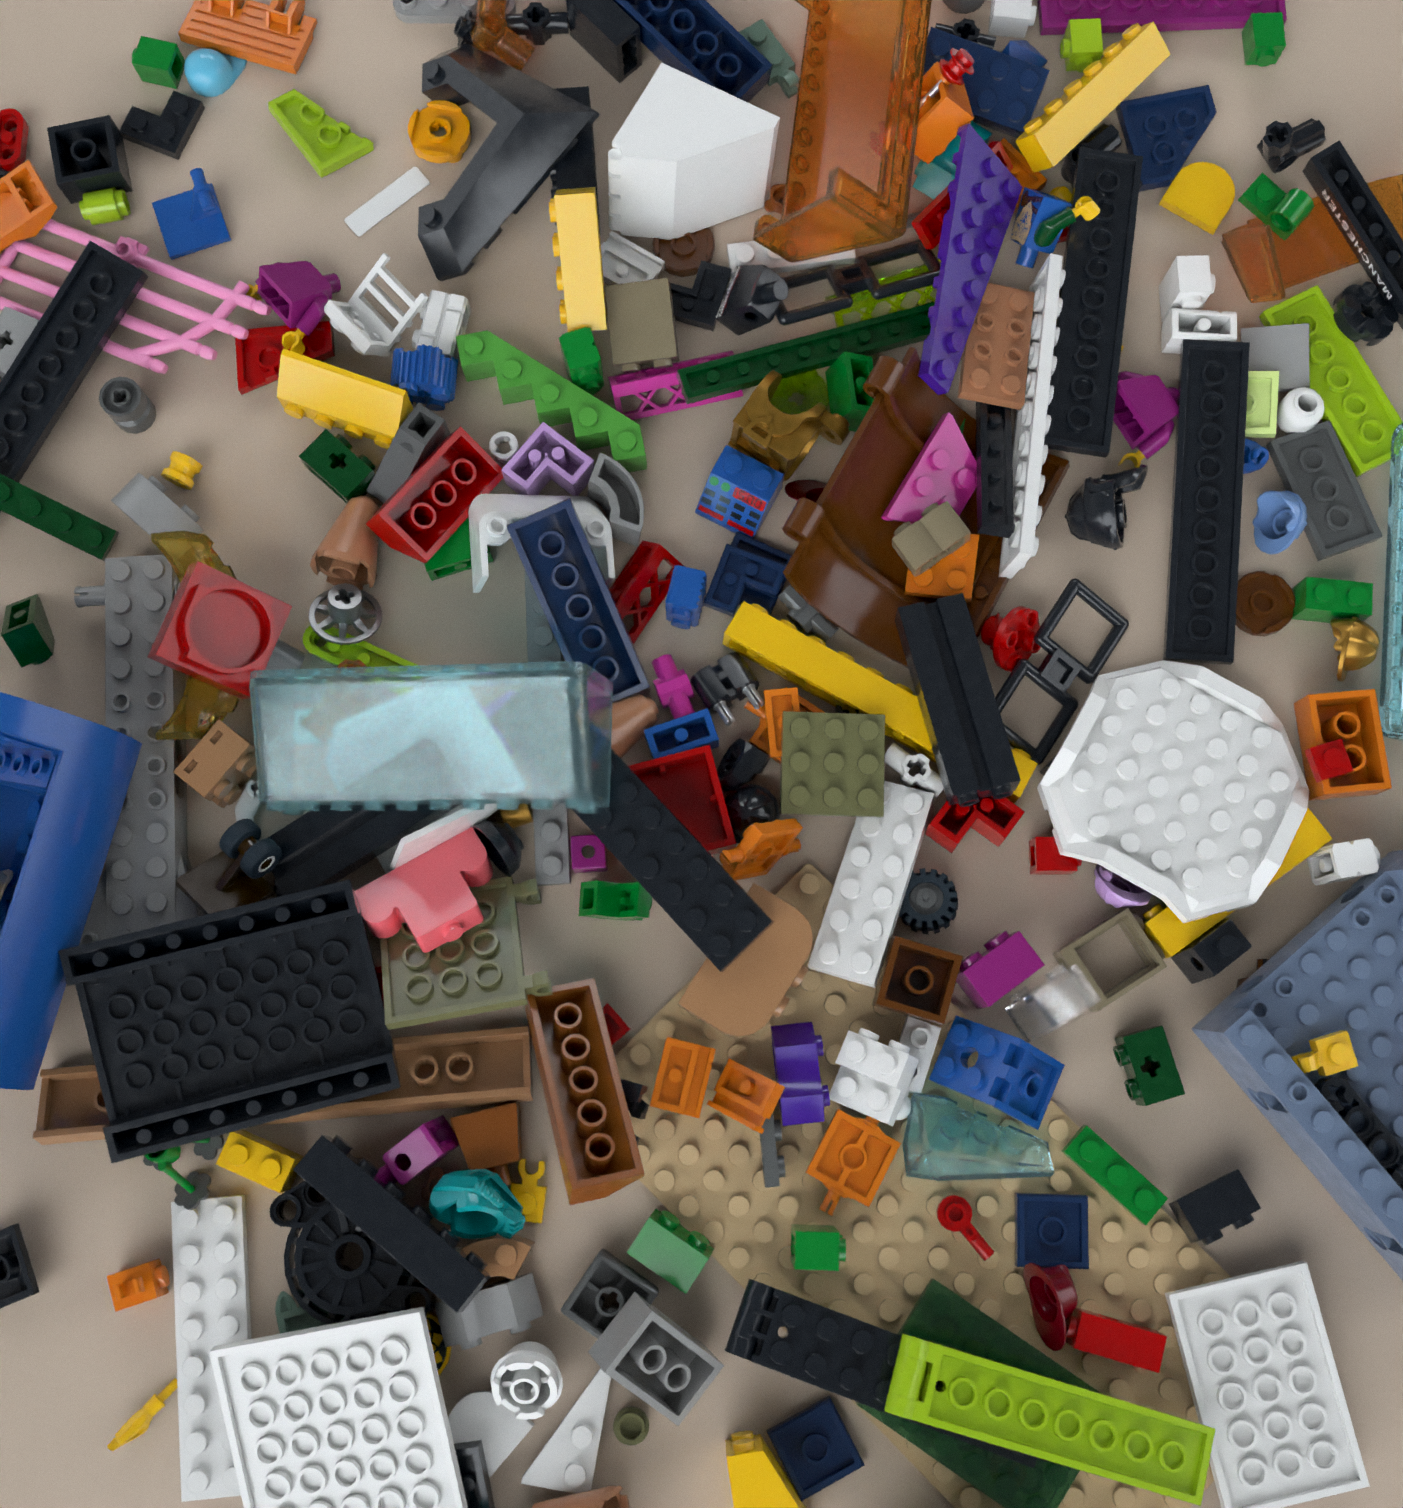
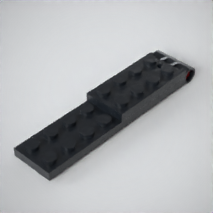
(826, 1351)

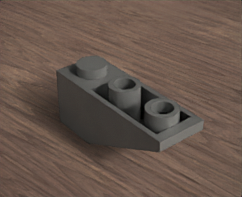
(410, 447)

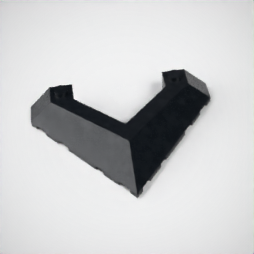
(530, 137)

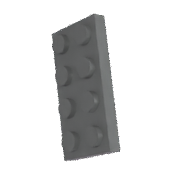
(1319, 472)

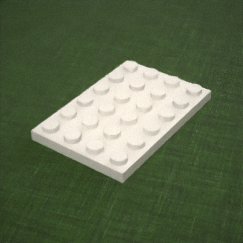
(1267, 1388)

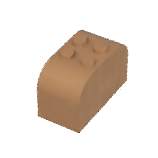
(756, 982)

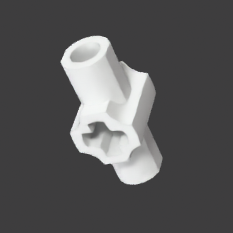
(927, 779)

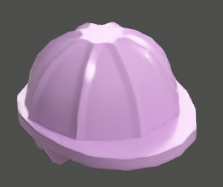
(1117, 890)

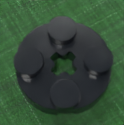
(1378, 314)

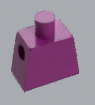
(418, 1151)

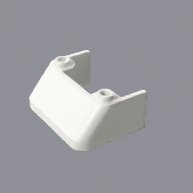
(493, 512)

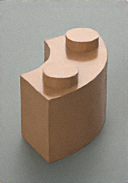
(503, 1255)

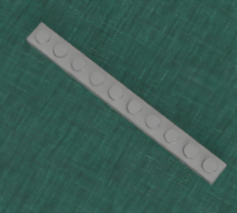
(550, 825)

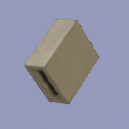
(641, 324)

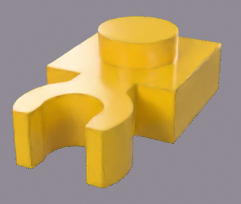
(529, 1193)

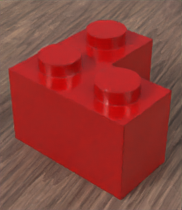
(988, 817)

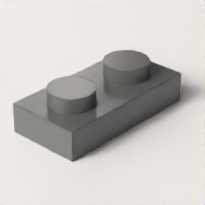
(772, 1164)

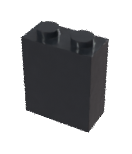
(606, 35)

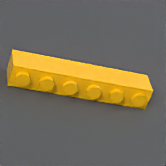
(1092, 96)
(1173, 935)

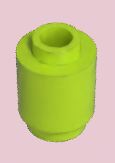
(104, 206)

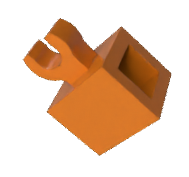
(138, 1284)

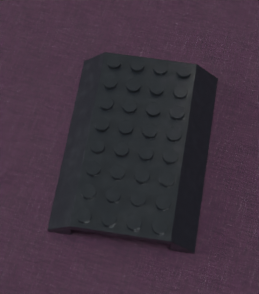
(233, 1019)

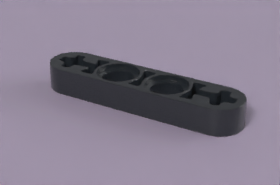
(1373, 1128)

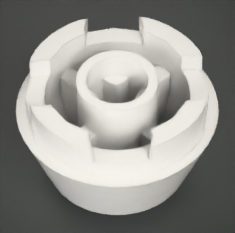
(527, 1380)

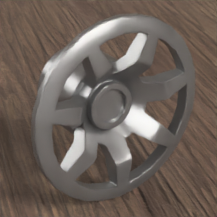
(345, 609)

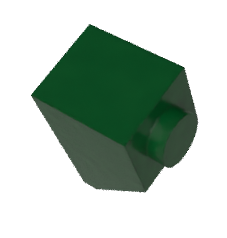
(28, 631)

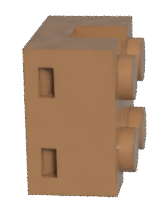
(219, 765)

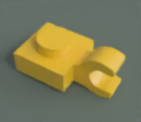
(1328, 1054)

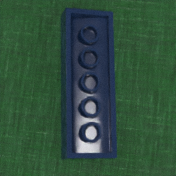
(577, 596)

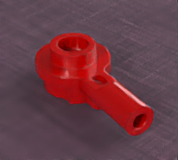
(955, 1215)

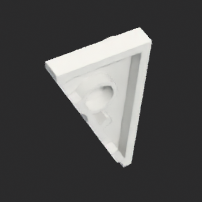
(571, 1452)

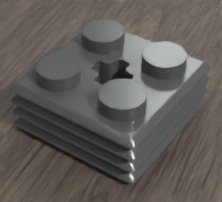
(604, 1276)

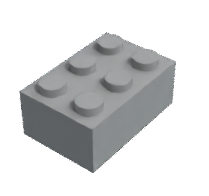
(655, 1359)

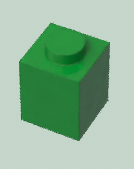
(1263, 38)
(158, 62)

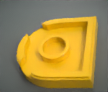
(1200, 195)

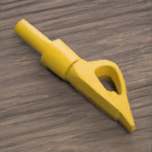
(140, 1420)

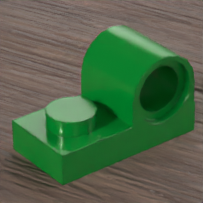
(1275, 207)

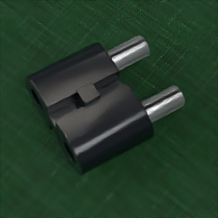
(724, 684)

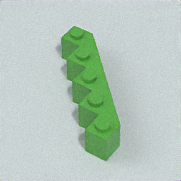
(555, 397)

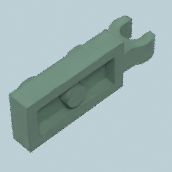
(783, 66)

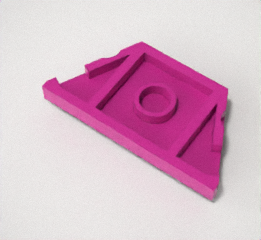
(939, 474)

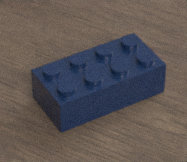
(1001, 89)

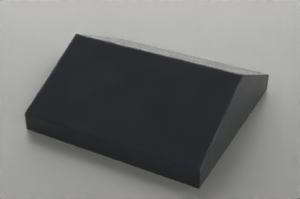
(16, 1271)

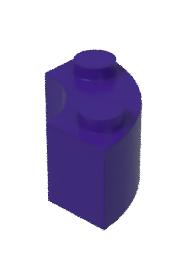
(797, 1069)

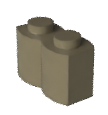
(930, 538)

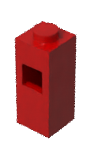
(1115, 1339)

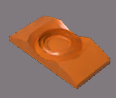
(23, 205)

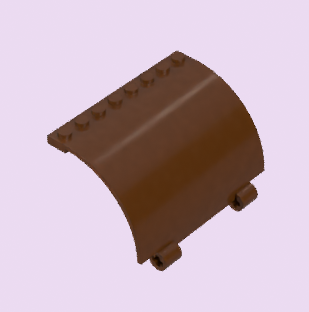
(845, 546)

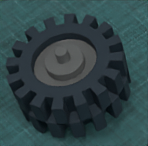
(929, 902)

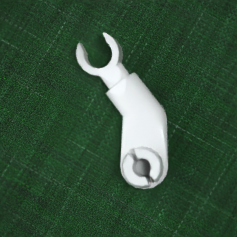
(248, 802)

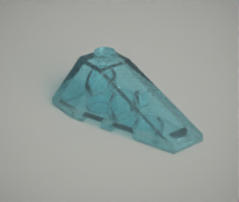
(958, 1145)

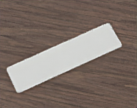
(386, 201)

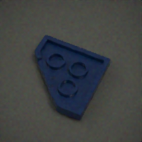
(1165, 131)

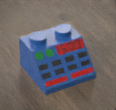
(739, 492)

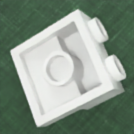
(873, 1075)

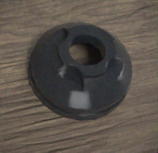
(501, 845)

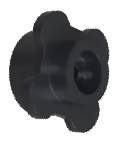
(464, 28)

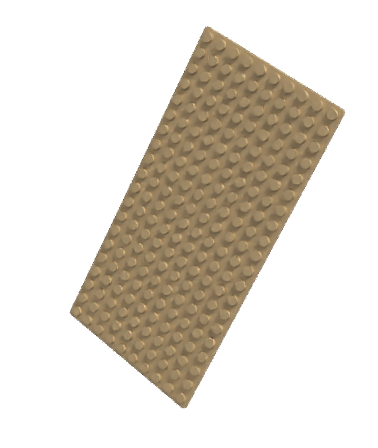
(714, 1184)

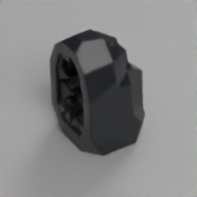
(740, 765)

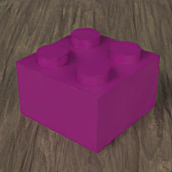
(997, 970)

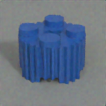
(425, 375)

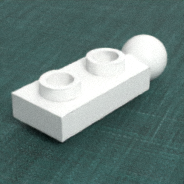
(922, 1041)

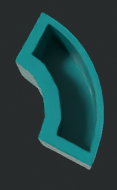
(936, 175)

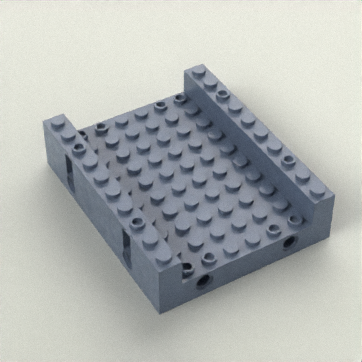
(1325, 980)

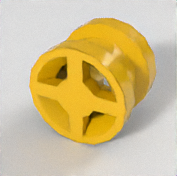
(181, 470)

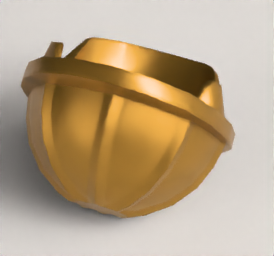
(1356, 642)

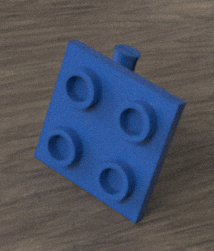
(191, 218)

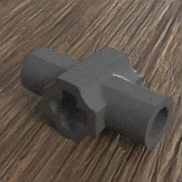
(805, 616)

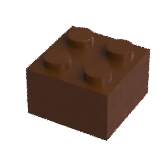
(917, 980)

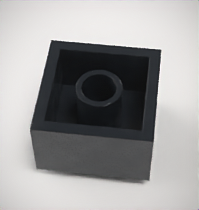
(89, 157)

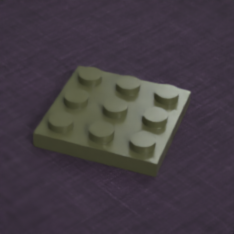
(832, 764)

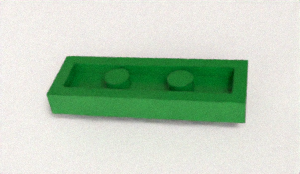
(1114, 1174)

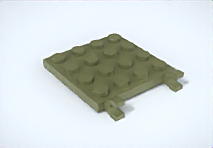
(466, 975)

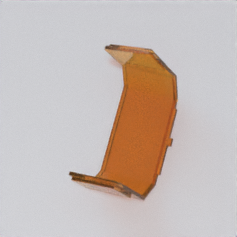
(1314, 249)

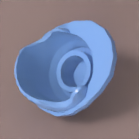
(1278, 520)

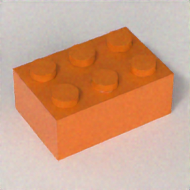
(1357, 721)

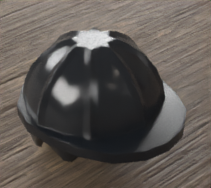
(750, 805)

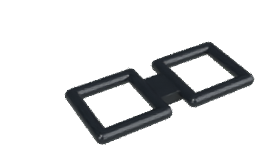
(858, 279)
(1060, 667)

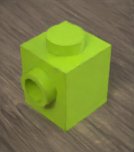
(1081, 44)

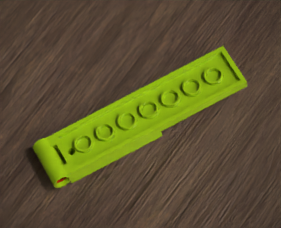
(1050, 1419)

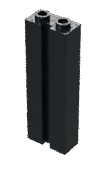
(957, 701)
(333, 843)

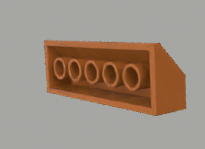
(583, 1092)

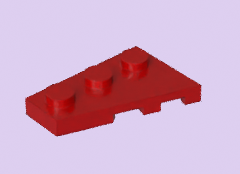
(261, 353)

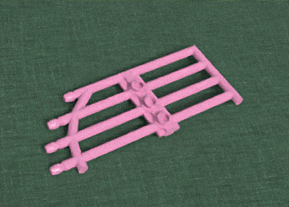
(135, 254)

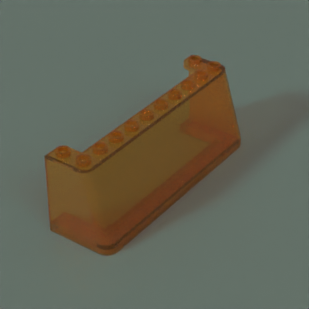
(852, 128)

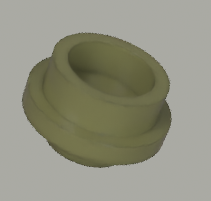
(631, 1425)

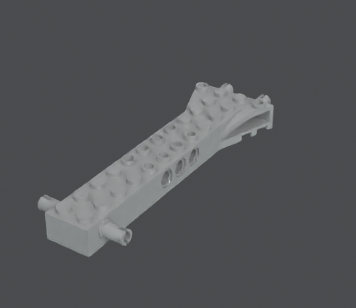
(140, 697)

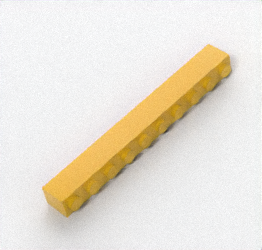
(839, 680)

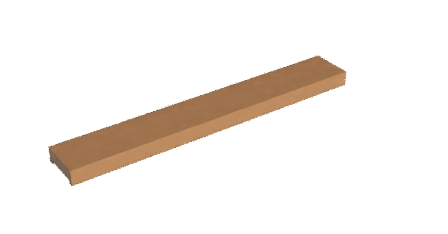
(432, 1070)

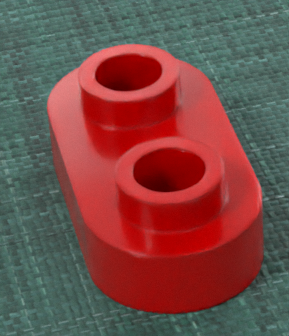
(12, 142)

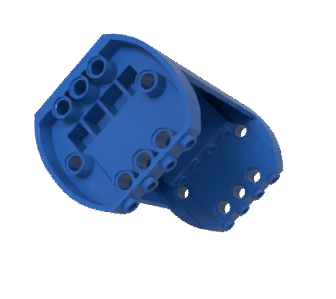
(57, 821)

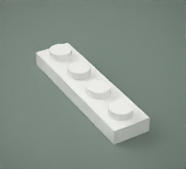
(755, 254)

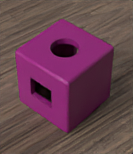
(597, 863)

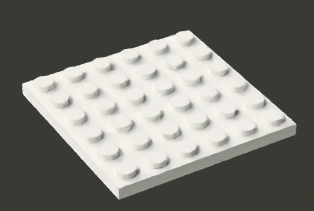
(339, 1417)

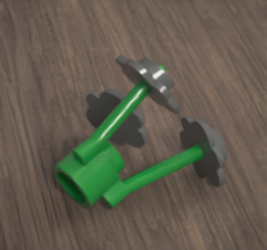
(195, 1187)

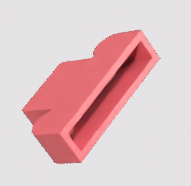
(430, 893)

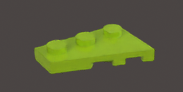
(318, 136)

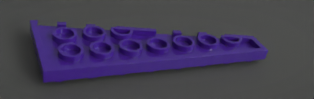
(969, 244)

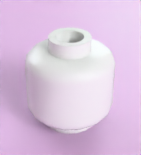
(1300, 410)

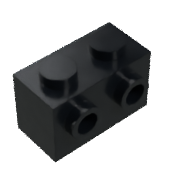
(1215, 1207)

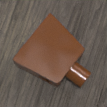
(491, 1138)

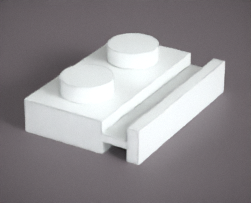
(628, 262)

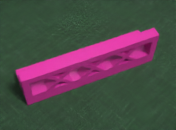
(653, 379)

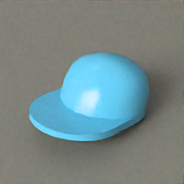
(211, 71)

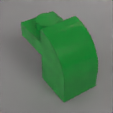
(614, 901)

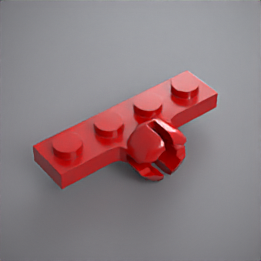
(930, 220)

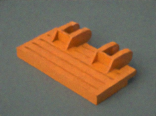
(252, 33)

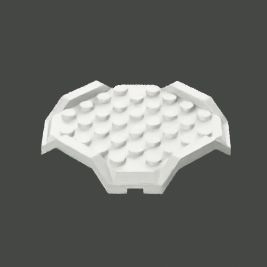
(1177, 787)

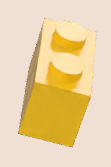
(259, 1160)

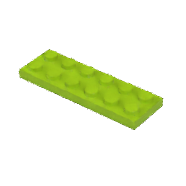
(1338, 372)

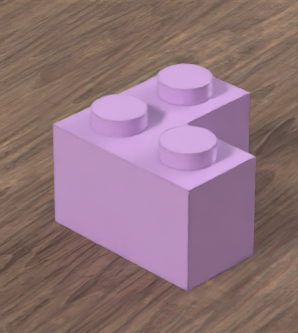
(548, 458)

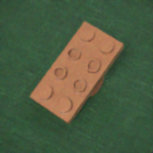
(998, 348)

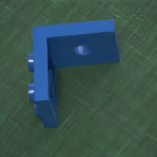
(1000, 1073)

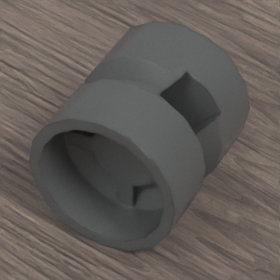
(127, 405)

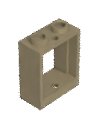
(1133, 929)

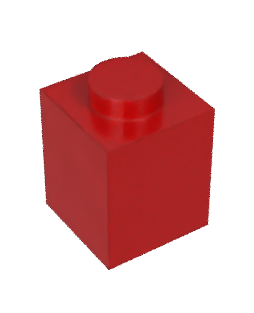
(1046, 859)

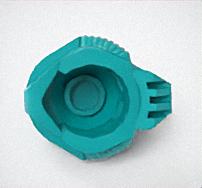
(467, 1197)

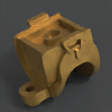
(778, 437)

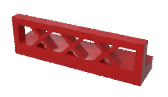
(635, 578)

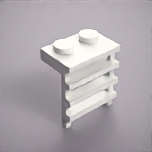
(364, 324)

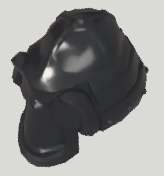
(1099, 511)

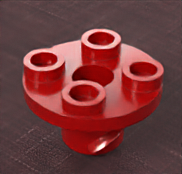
(1011, 636)

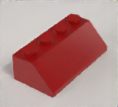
(436, 497)

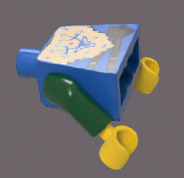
(1043, 218)

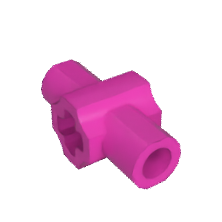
(672, 686)

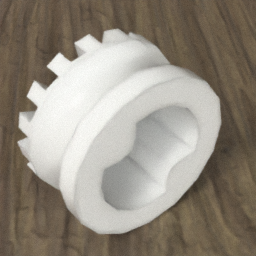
(500, 437)

